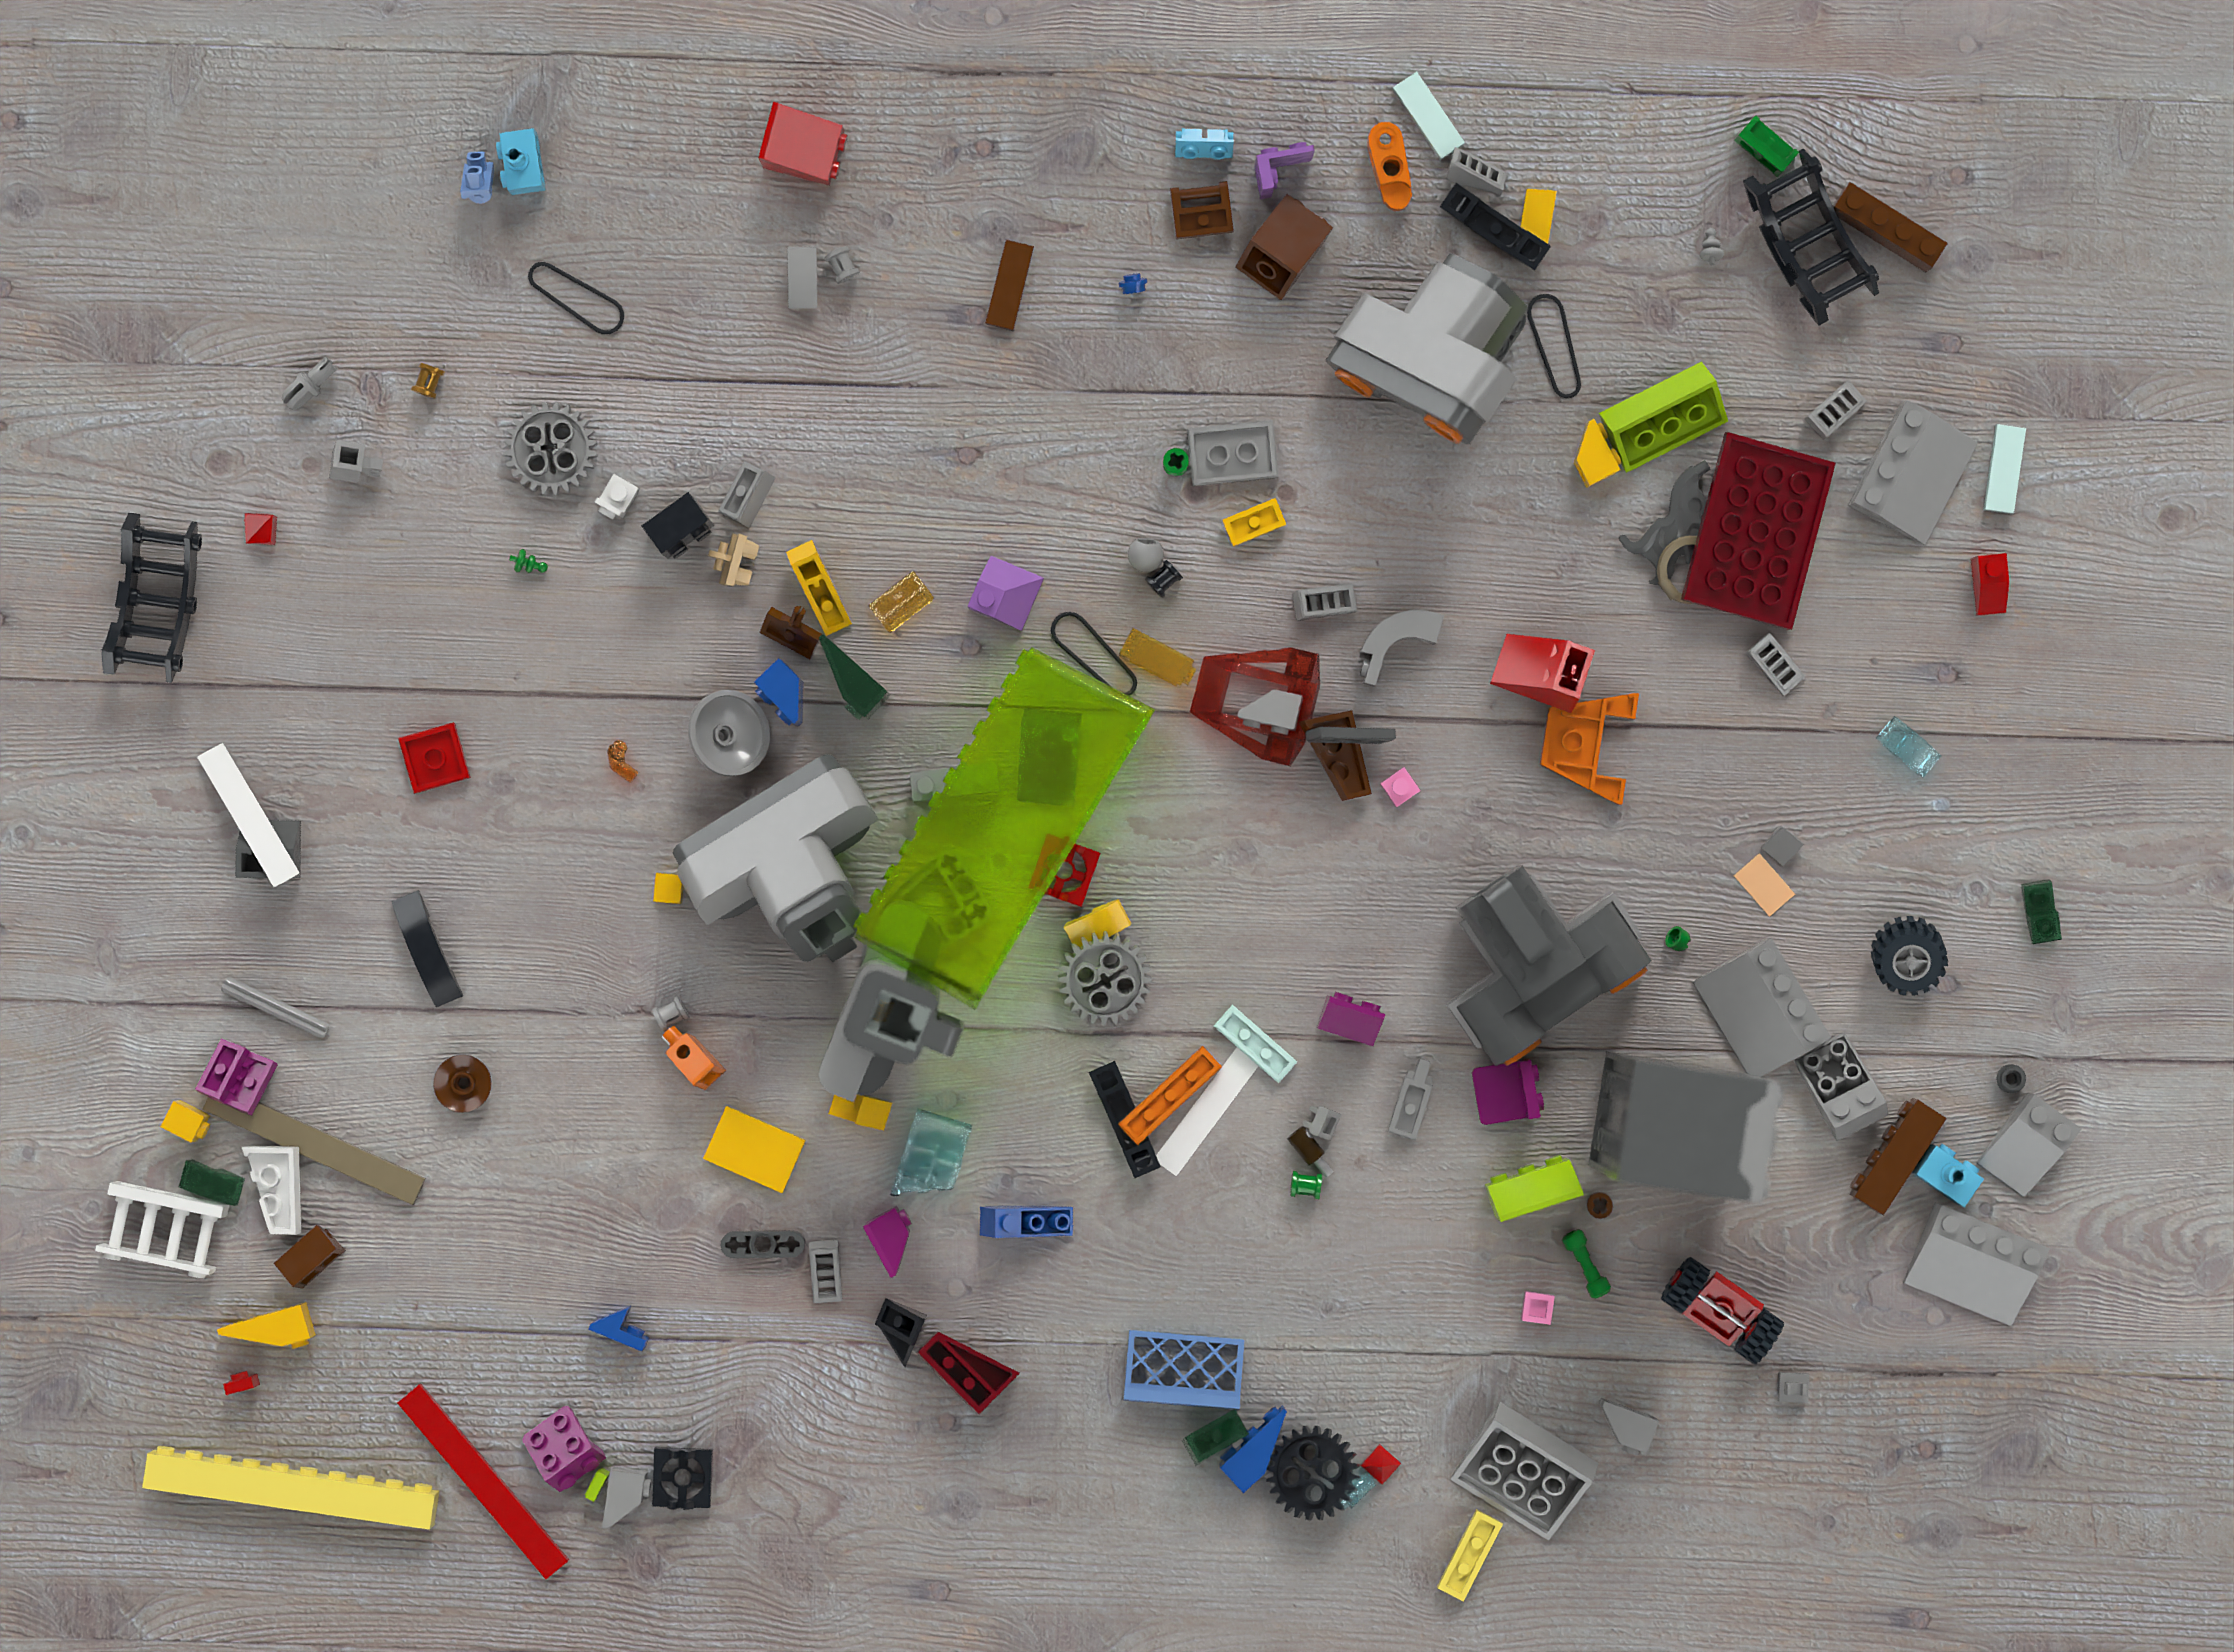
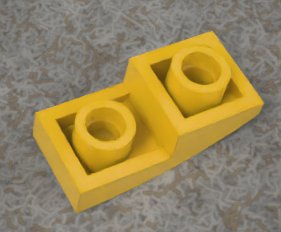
(1107, 917)

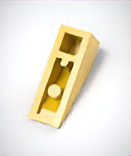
(818, 587)
(277, 1328)

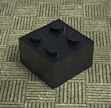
(678, 526)

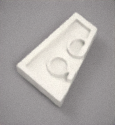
(278, 1182)

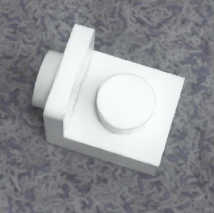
(616, 497)

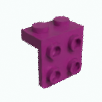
(1507, 1092)
(562, 1449)

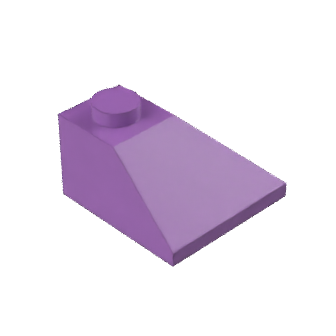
(1005, 593)

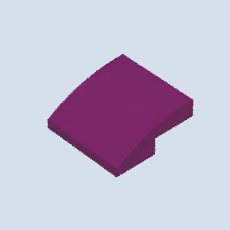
(236, 1077)

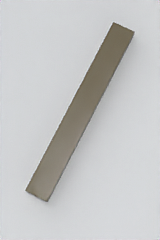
(324, 1149)

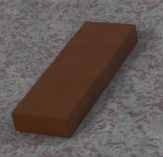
(1009, 285)

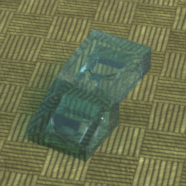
(1908, 746)

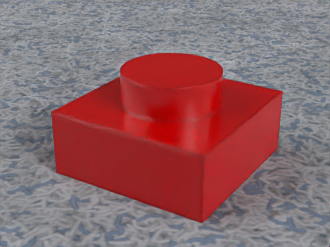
(240, 1382)

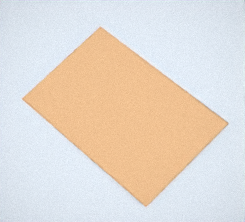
(1764, 884)

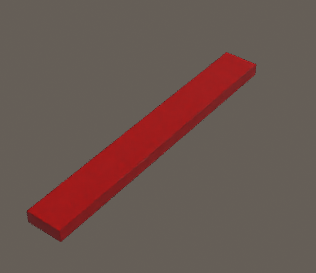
(483, 1481)

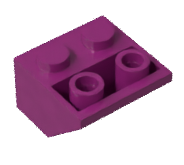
(1351, 1020)

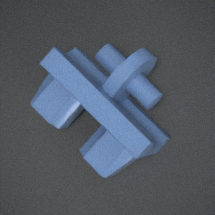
(477, 178)

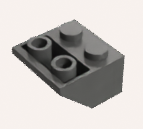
(290, 835)

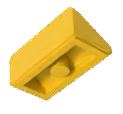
(1538, 212)

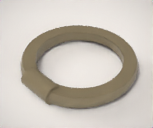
(1663, 579)

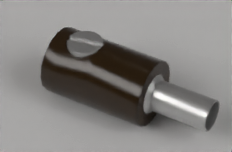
(1309, 1149)

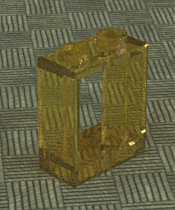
(1157, 658)

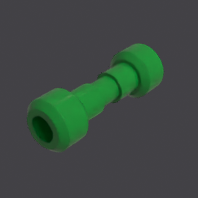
(1597, 1284)

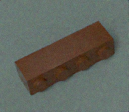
(1888, 227)
(1897, 1156)

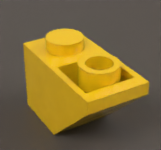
(1594, 458)

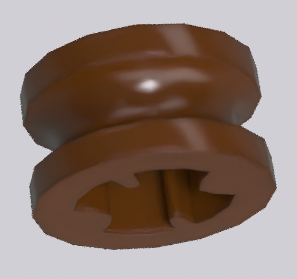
(1590, 1205)

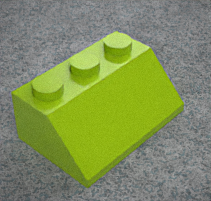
(1533, 1188)

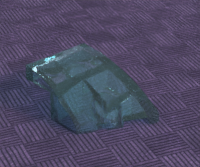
(931, 1154)

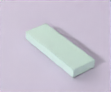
(1428, 115)
(2004, 469)
(1255, 1043)

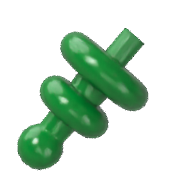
(530, 563)

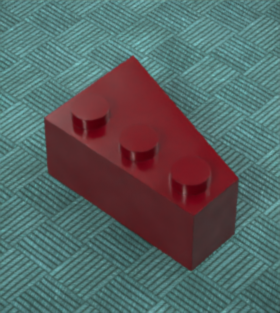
(967, 1372)

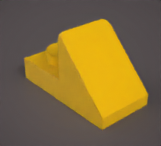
(863, 1111)

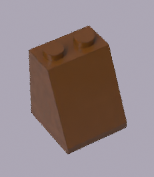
(1283, 246)

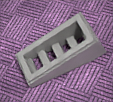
(1474, 172)
(1818, 424)
(1301, 607)
(1760, 662)
(825, 1247)

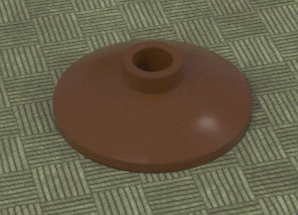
(449, 1090)

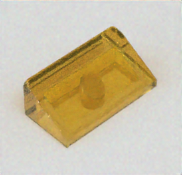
(901, 601)

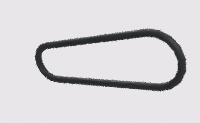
(583, 285)
(1529, 315)
(1101, 641)

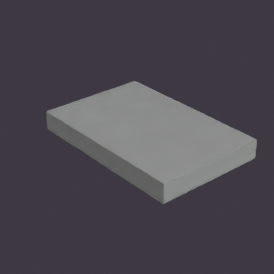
(1232, 453)

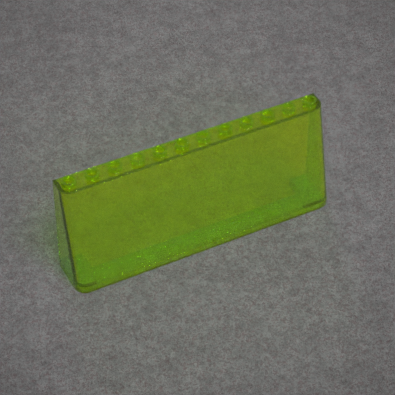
(1002, 825)

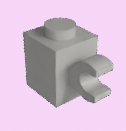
(349, 462)

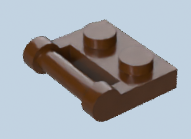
(1205, 219)

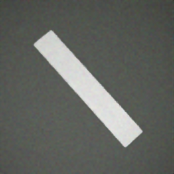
(248, 815)
(1206, 1111)

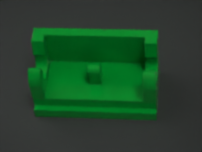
(1766, 146)

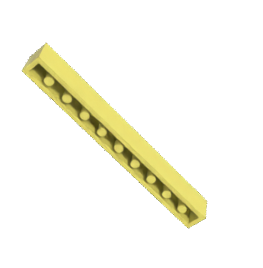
(290, 1488)

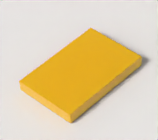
(754, 1149)

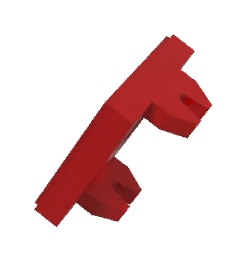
(1077, 895)

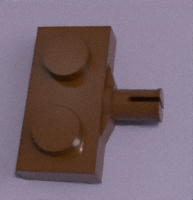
(791, 631)

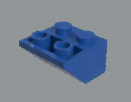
(784, 689)

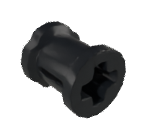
(1163, 578)

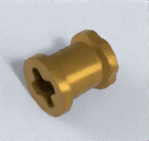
(426, 370)

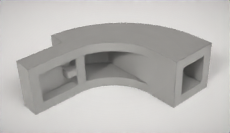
(1409, 624)

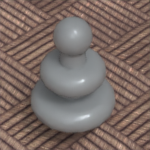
(1711, 248)

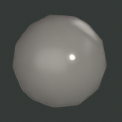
(1145, 554)

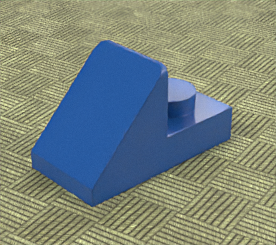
(612, 1327)

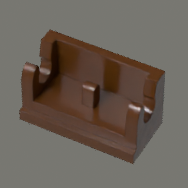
(309, 1257)

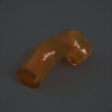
(617, 763)

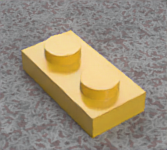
(1254, 522)

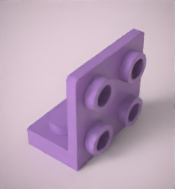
(1271, 158)

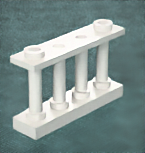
(181, 1207)

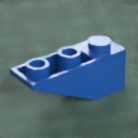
(1026, 1221)
(1250, 1459)

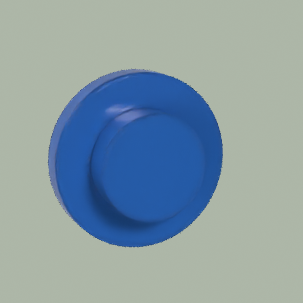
(1133, 283)

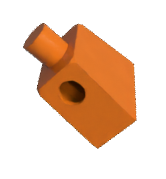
(700, 1066)

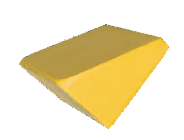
(668, 889)

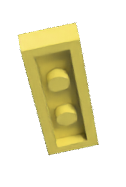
(1469, 1555)

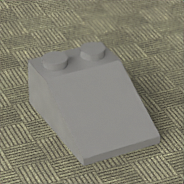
(2028, 1144)

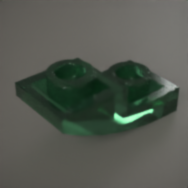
(2041, 912)
(211, 1183)

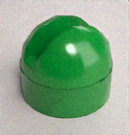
(1677, 939)

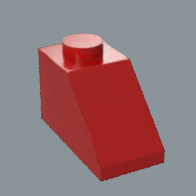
(1990, 583)

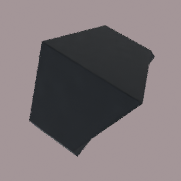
(901, 1327)

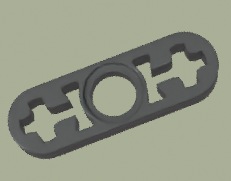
(784, 1250)

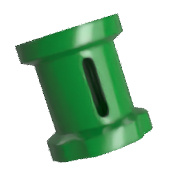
(1178, 453)
(1306, 1185)

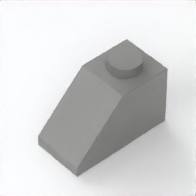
(1630, 1426)
(624, 1493)

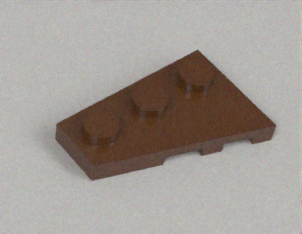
(1341, 761)

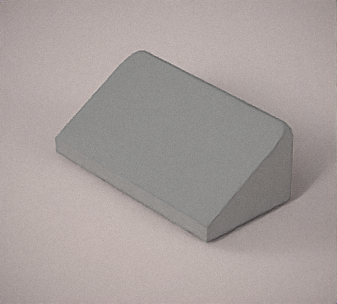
(746, 494)

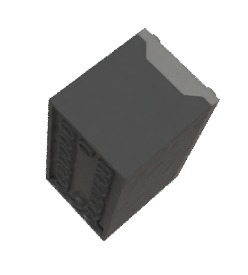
(1685, 1127)

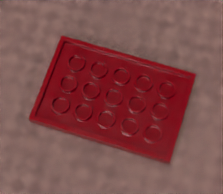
(1758, 531)

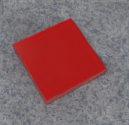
(434, 758)

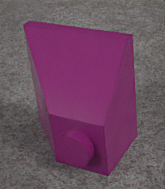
(889, 1237)

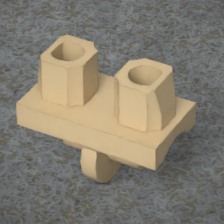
(738, 548)

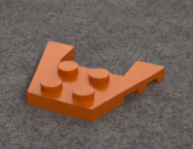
(1574, 743)

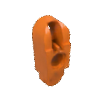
(1393, 189)

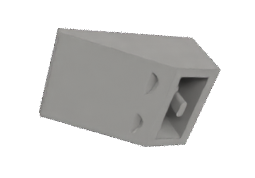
(1841, 1086)

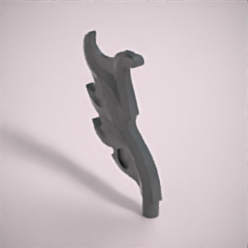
(1683, 519)

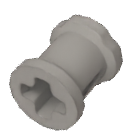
(842, 264)
(671, 1013)

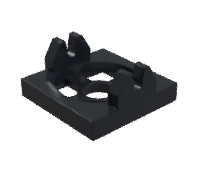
(662, 1498)

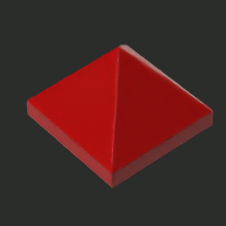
(1380, 1464)

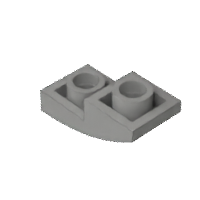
(802, 277)

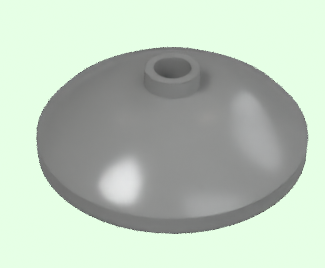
(743, 728)

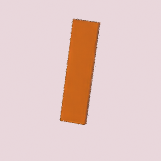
(1169, 1095)

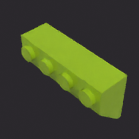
(1664, 416)

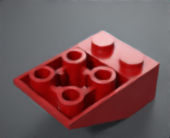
(1543, 669)

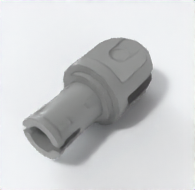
(308, 384)

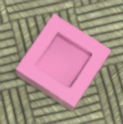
(1400, 787)
(1537, 1307)

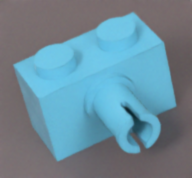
(521, 161)
(1948, 1175)

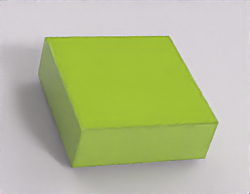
(597, 1484)

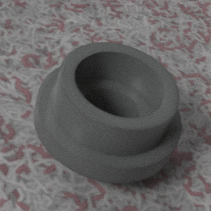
(2020, 1078)

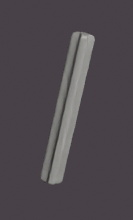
(275, 1007)

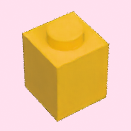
(186, 1121)

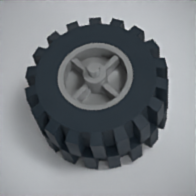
(1909, 955)

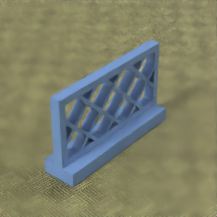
(1183, 1395)

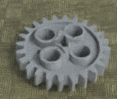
(525, 452)
(1117, 1000)

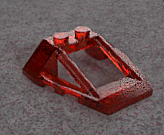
(1300, 676)

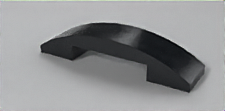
(1495, 227)
(426, 949)
(1118, 1105)

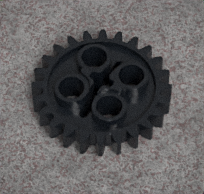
(1298, 1494)

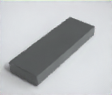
(1350, 735)

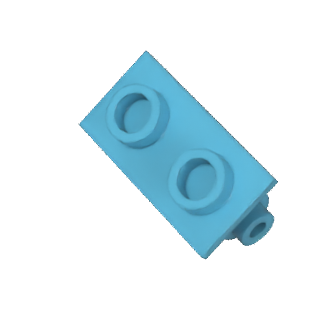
(1192, 145)

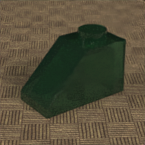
(1215, 1437)

